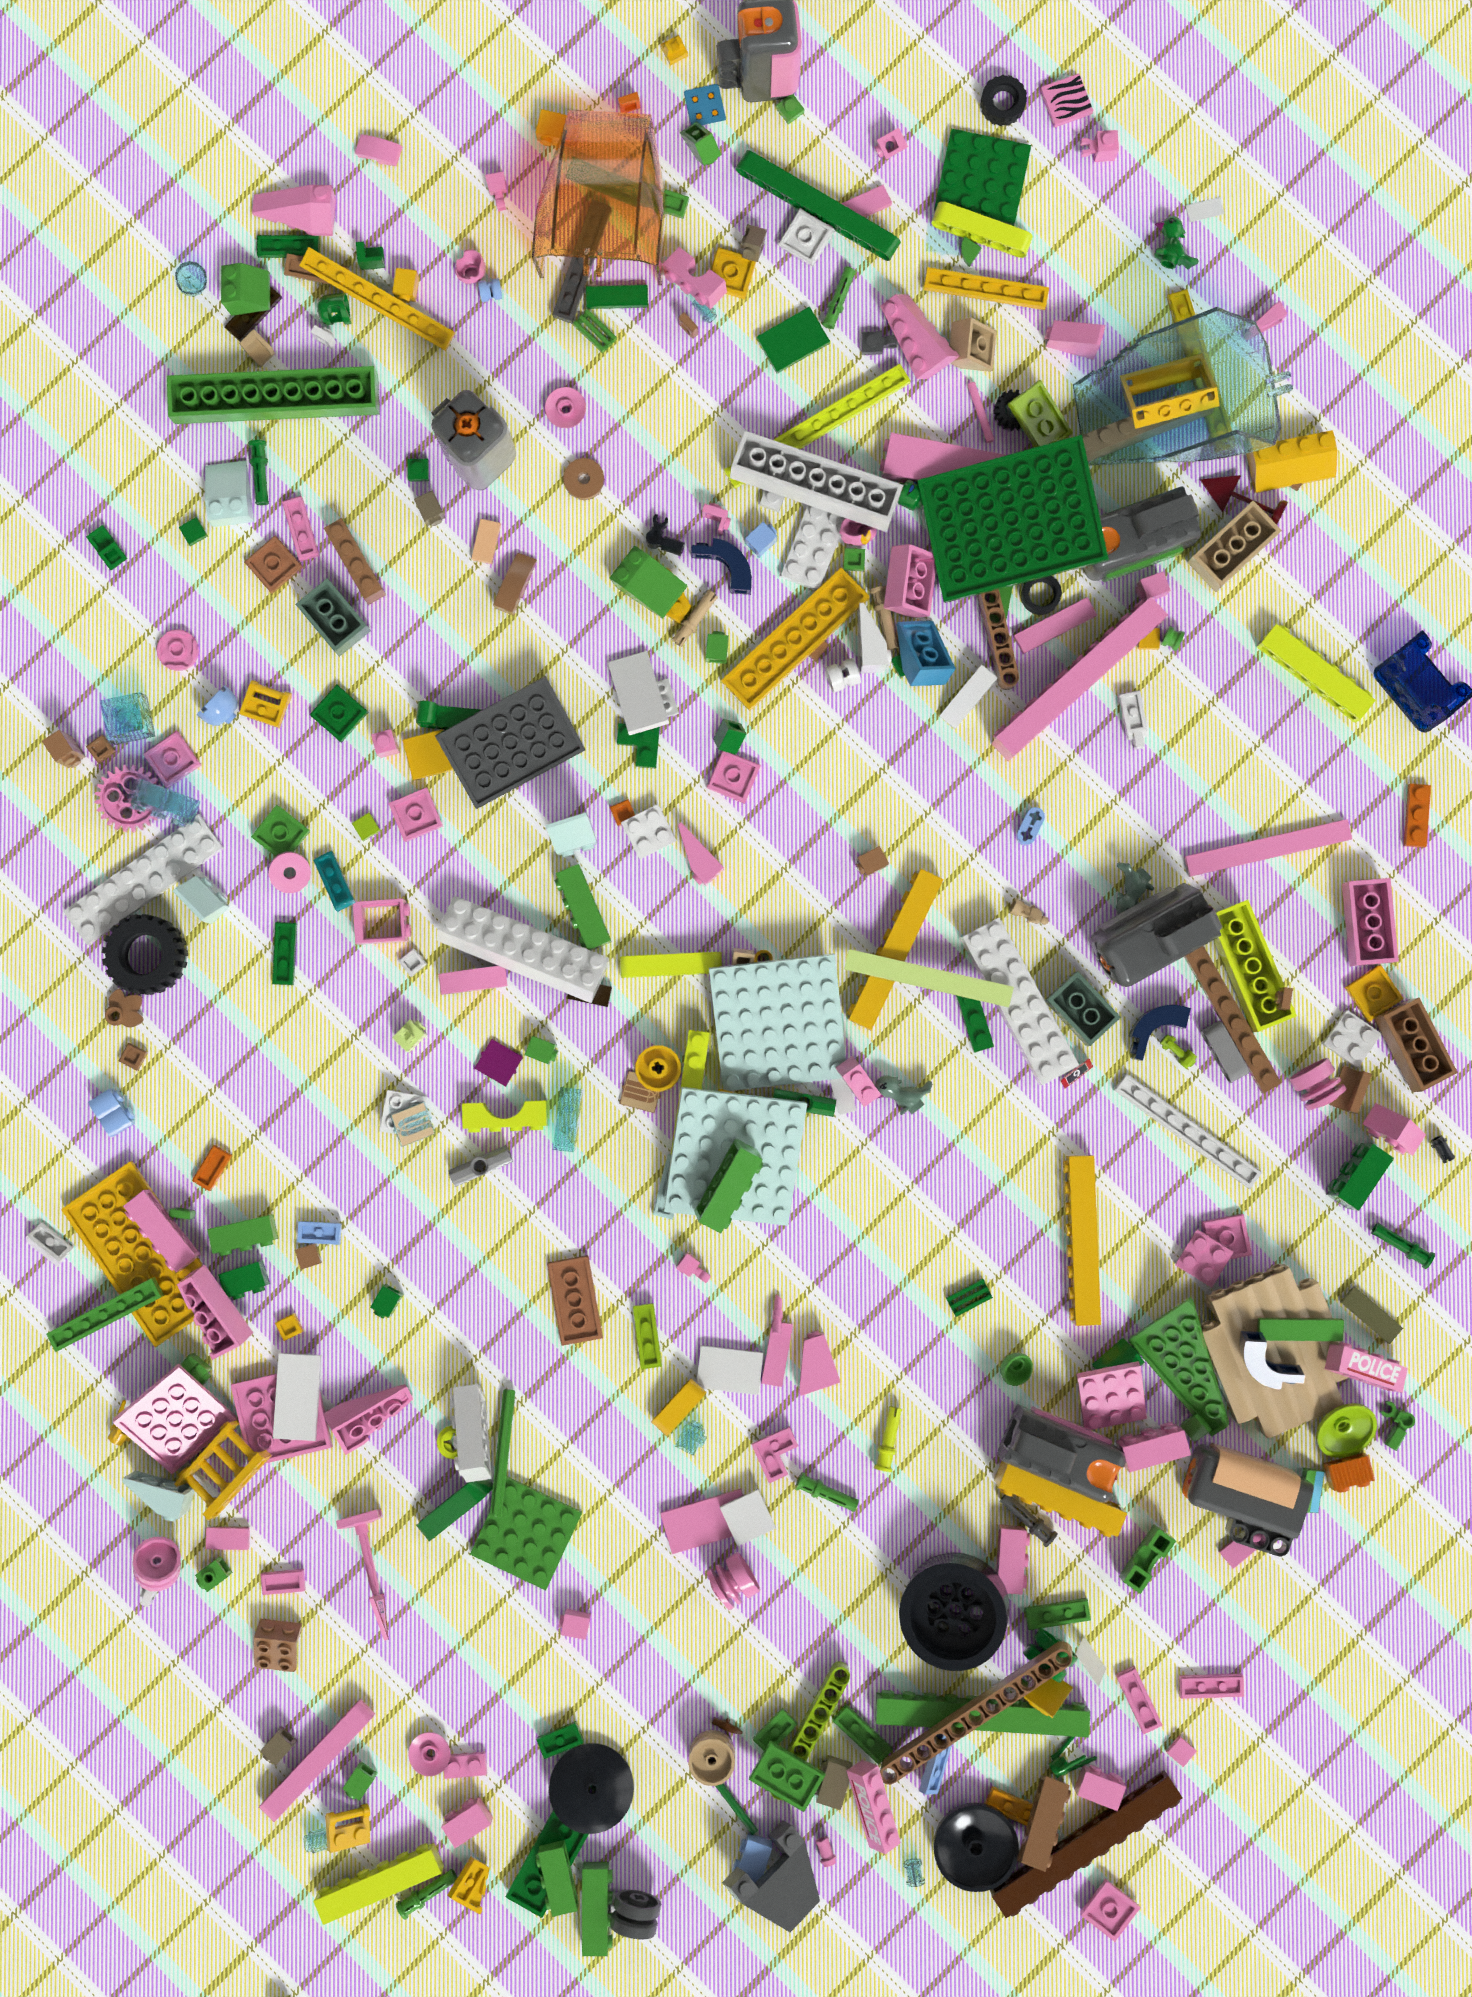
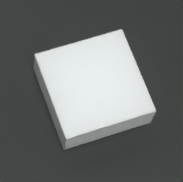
(412, 962)

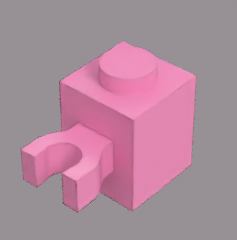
(1104, 146)

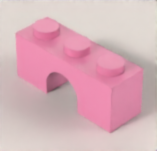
(706, 289)

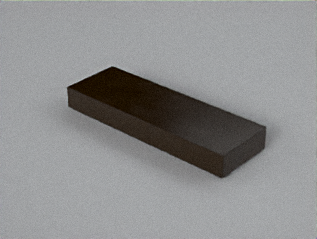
(243, 324)

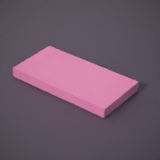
(698, 1522)

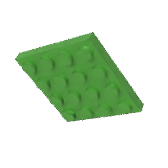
(528, 1535)

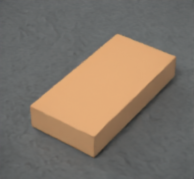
(486, 541)

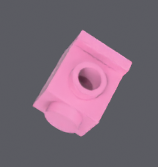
(898, 141)

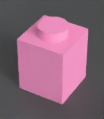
(1153, 586)
(385, 743)
(574, 1624)

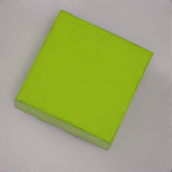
(366, 827)

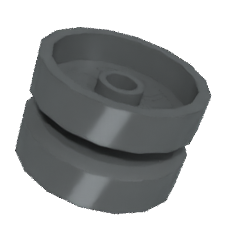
(635, 1914)

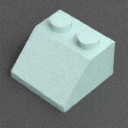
(202, 899)

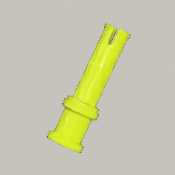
(887, 1448)

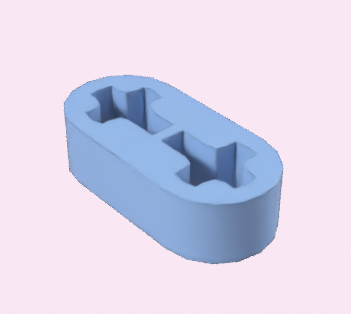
(1034, 828)

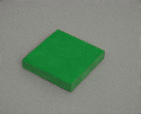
(339, 713)

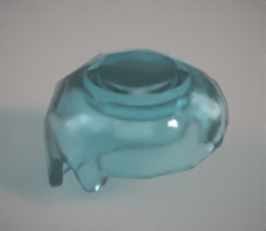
(191, 278)

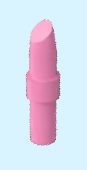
(777, 1315)

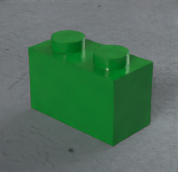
(244, 1279)

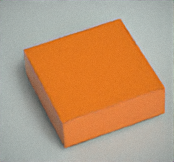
(629, 102)
(622, 811)

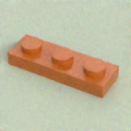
(1417, 815)

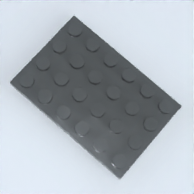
(510, 742)

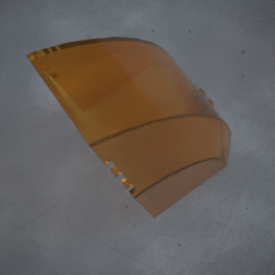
(603, 193)

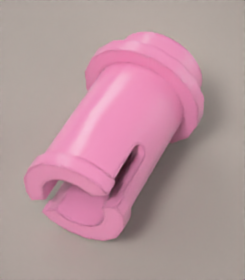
(826, 1852)

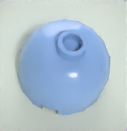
(219, 708)

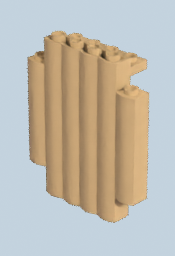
(1237, 1310)

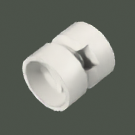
(835, 676)

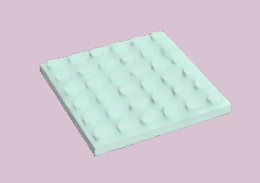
(778, 1022)
(703, 1135)

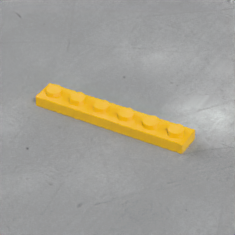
(986, 288)

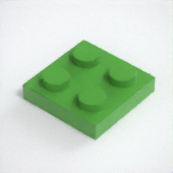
(280, 832)

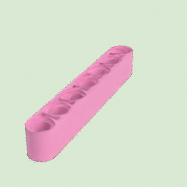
(317, 1760)

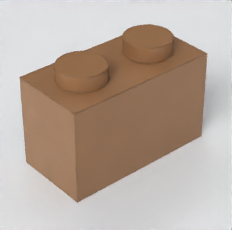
(64, 749)

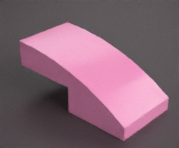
(378, 149)

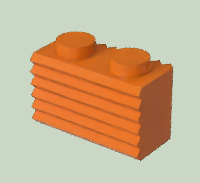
(1349, 1472)

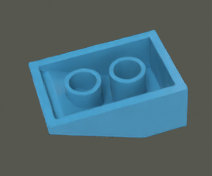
(923, 654)

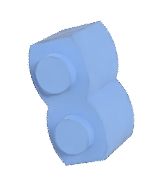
(112, 1112)

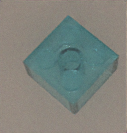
(127, 718)

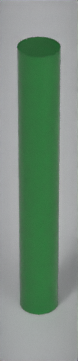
(737, 1809)

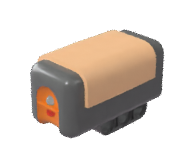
(1251, 1494)

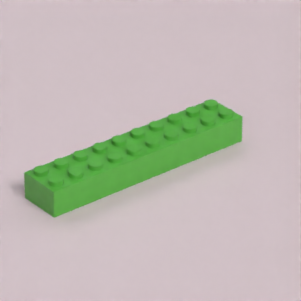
(273, 395)

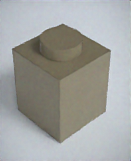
(430, 509)
(278, 1746)

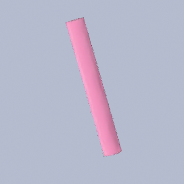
(980, 412)

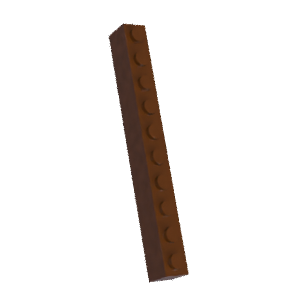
(1087, 1843)

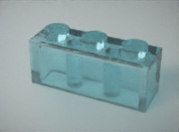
(567, 1119)

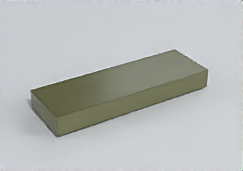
(1371, 1315)

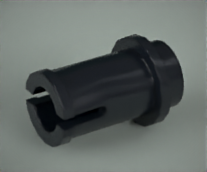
(1442, 1148)

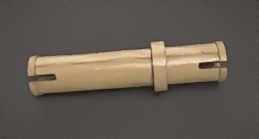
(690, 624)

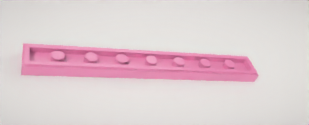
(1268, 848)

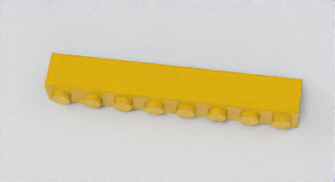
(897, 946)
(1082, 1240)

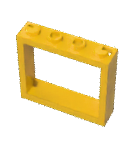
(1167, 375)

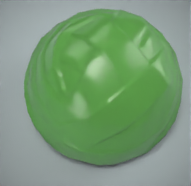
(1016, 1369)

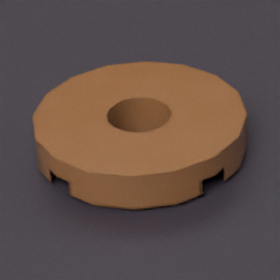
(578, 468)

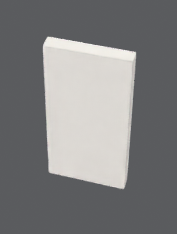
(638, 693)
(297, 1396)

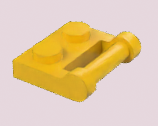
(263, 710)
(349, 1834)

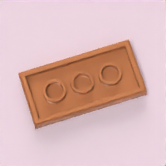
(575, 1300)

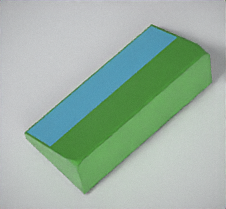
(1316, 1478)

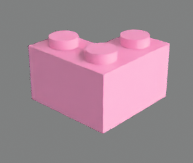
(1395, 1128)

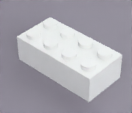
(471, 1433)

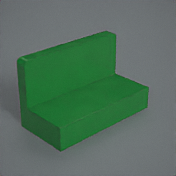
(1118, 1354)

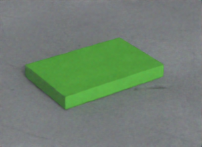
(787, 1776)

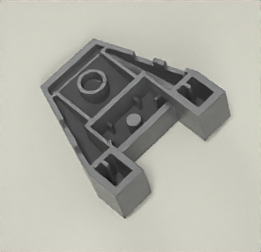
(786, 1889)

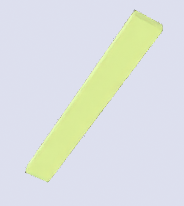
(928, 978)

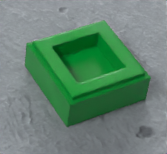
(193, 531)

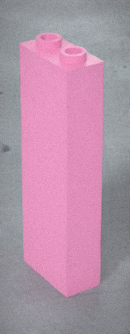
(920, 458)

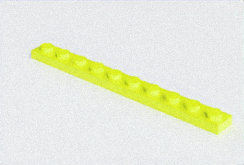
(840, 411)

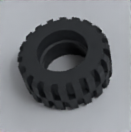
(118, 948)

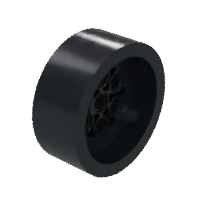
(951, 1647)

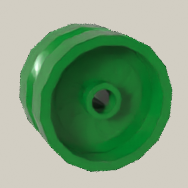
(1045, 1641)

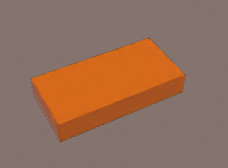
(212, 1168)

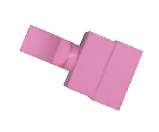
(497, 186)
(689, 1265)

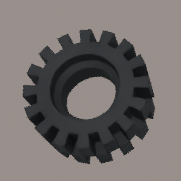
(1000, 414)

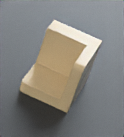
(257, 348)

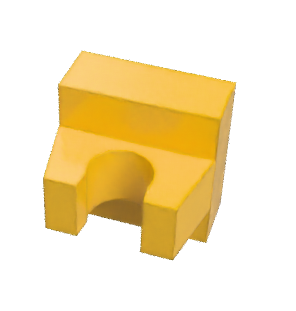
(674, 50)

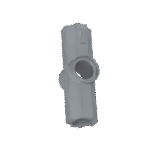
(468, 1171)

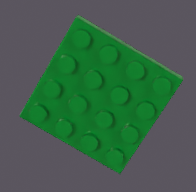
(984, 175)

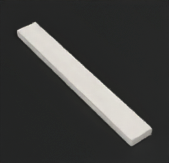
(1187, 1131)

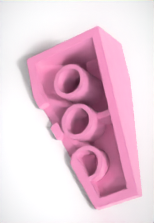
(300, 207)
(360, 1417)

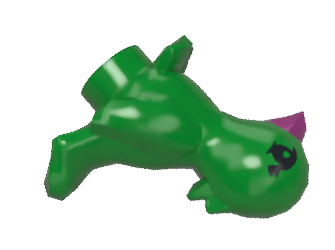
(1172, 250)

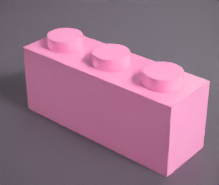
(1012, 1557)

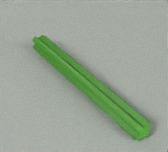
(502, 1453)

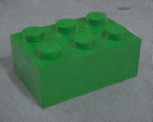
(1359, 1176)

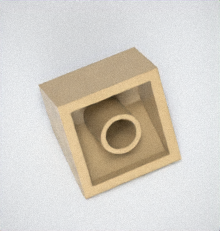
(974, 344)

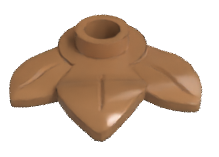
(126, 1007)

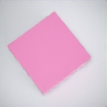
(1181, 1751)

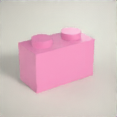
(858, 1081)
(1100, 1787)
(467, 1821)

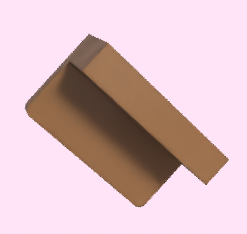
(1356, 1085)

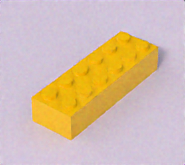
(1105, 1516)

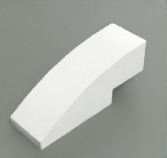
(968, 697)

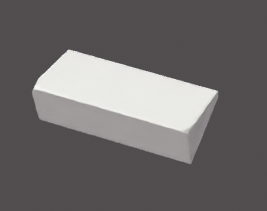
(49, 1244)

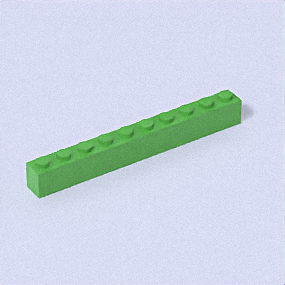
(1019, 1717)

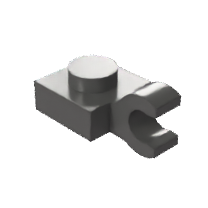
(874, 343)

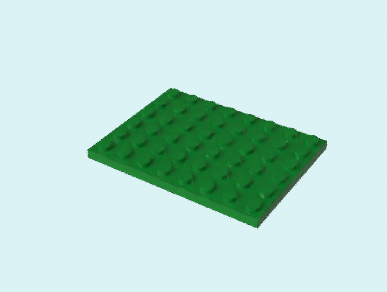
(1013, 519)

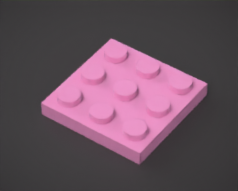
(1111, 1396)

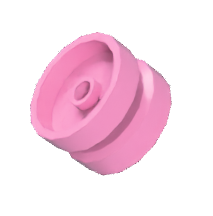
(146, 1568)

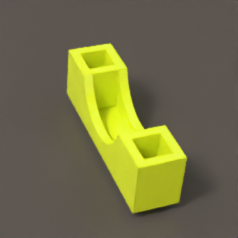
(478, 1116)

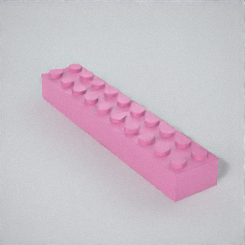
(1081, 676)

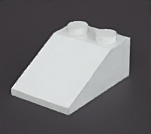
(872, 645)

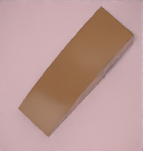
(514, 584)

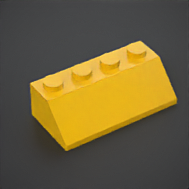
(1294, 462)

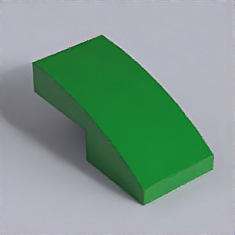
(106, 547)

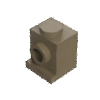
(753, 242)

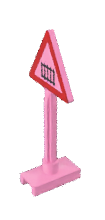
(377, 1600)

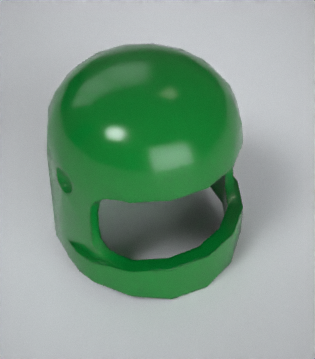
(334, 303)

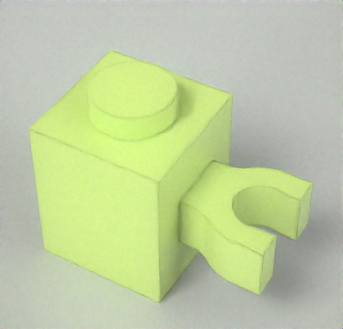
(410, 1035)

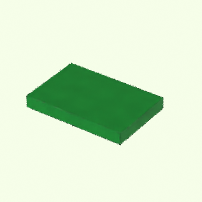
(793, 340)

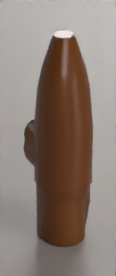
(726, 1725)

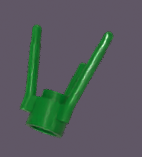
(1061, 1766)

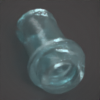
(708, 315)

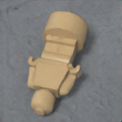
(1031, 913)

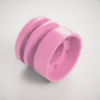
(1317, 1084)
(733, 1581)

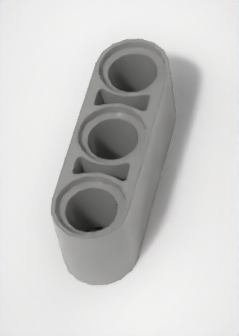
(1224, 1051)

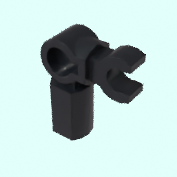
(655, 540)

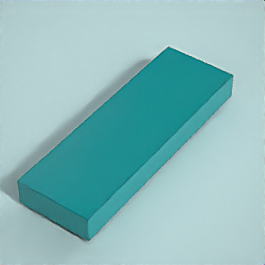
(334, 881)

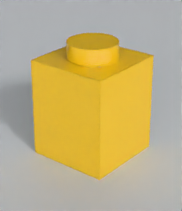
(406, 285)

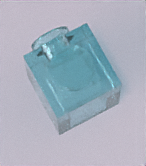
(691, 1437)

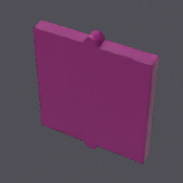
(498, 1062)

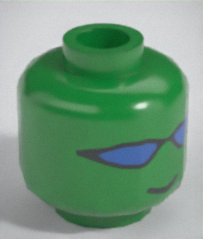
(910, 496)

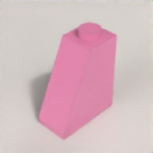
(1075, 338)
(817, 1364)

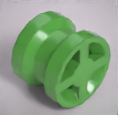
(1172, 638)

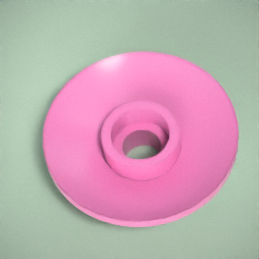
(563, 398)
(420, 1758)

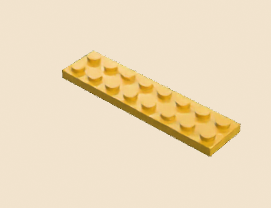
(795, 639)

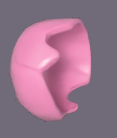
(470, 267)

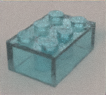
(162, 803)

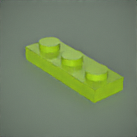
(647, 1336)

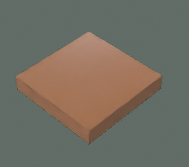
(273, 564)

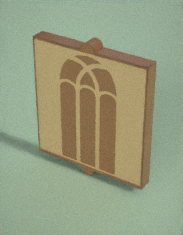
(637, 1096)

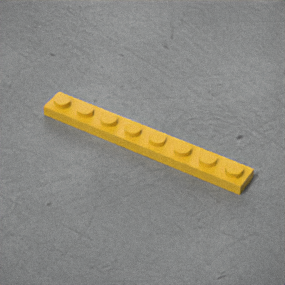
(377, 299)

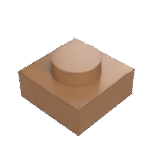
(1283, 998)

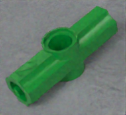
(818, 1104)

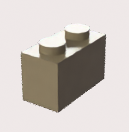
(835, 1783)

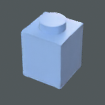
(761, 539)

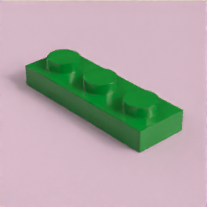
(975, 1024)

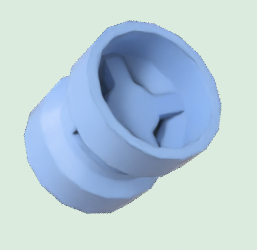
(490, 290)

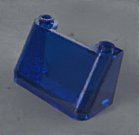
(1419, 685)

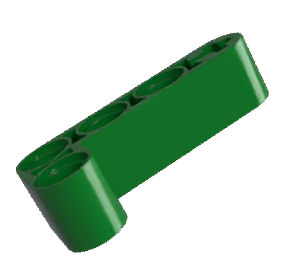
(441, 717)
(454, 1508)

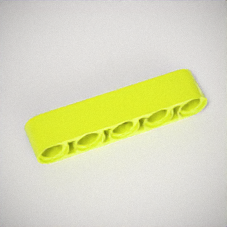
(982, 229)
(669, 964)

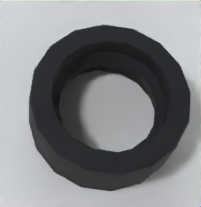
(1041, 610)

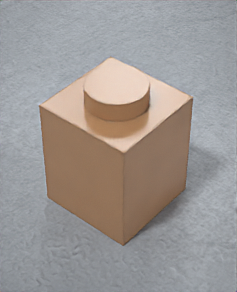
(871, 862)

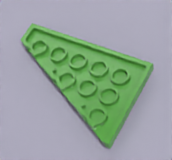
(1180, 1357)

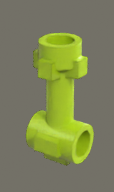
(1186, 1059)

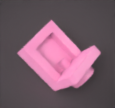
(714, 512)

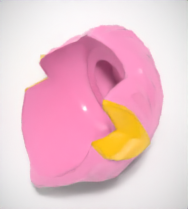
(856, 533)

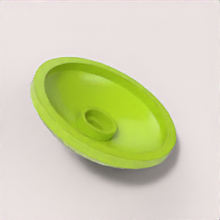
(1346, 1430)

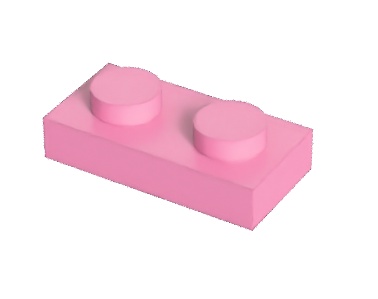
(466, 1765)

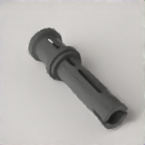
(1035, 1527)

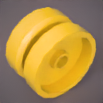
(656, 1056)

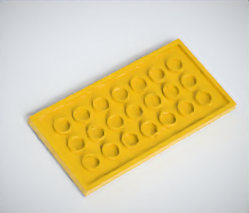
(126, 1254)

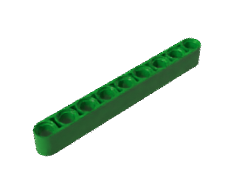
(818, 204)

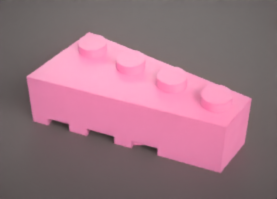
(920, 342)
(213, 1312)

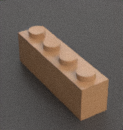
(354, 561)
(1043, 1823)

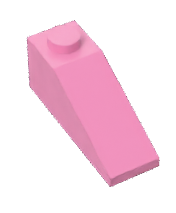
(700, 859)

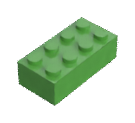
(728, 1186)

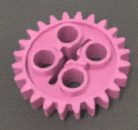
(115, 809)

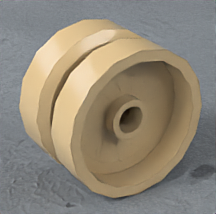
(716, 1770)

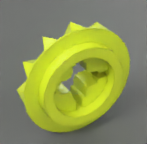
(444, 1447)

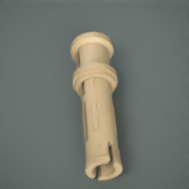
(885, 617)

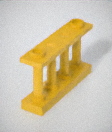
(241, 1474)

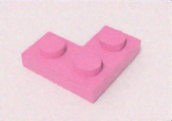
(769, 1451)

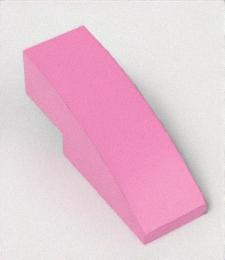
(472, 980)

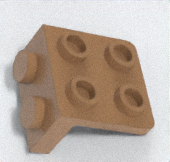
(276, 1645)

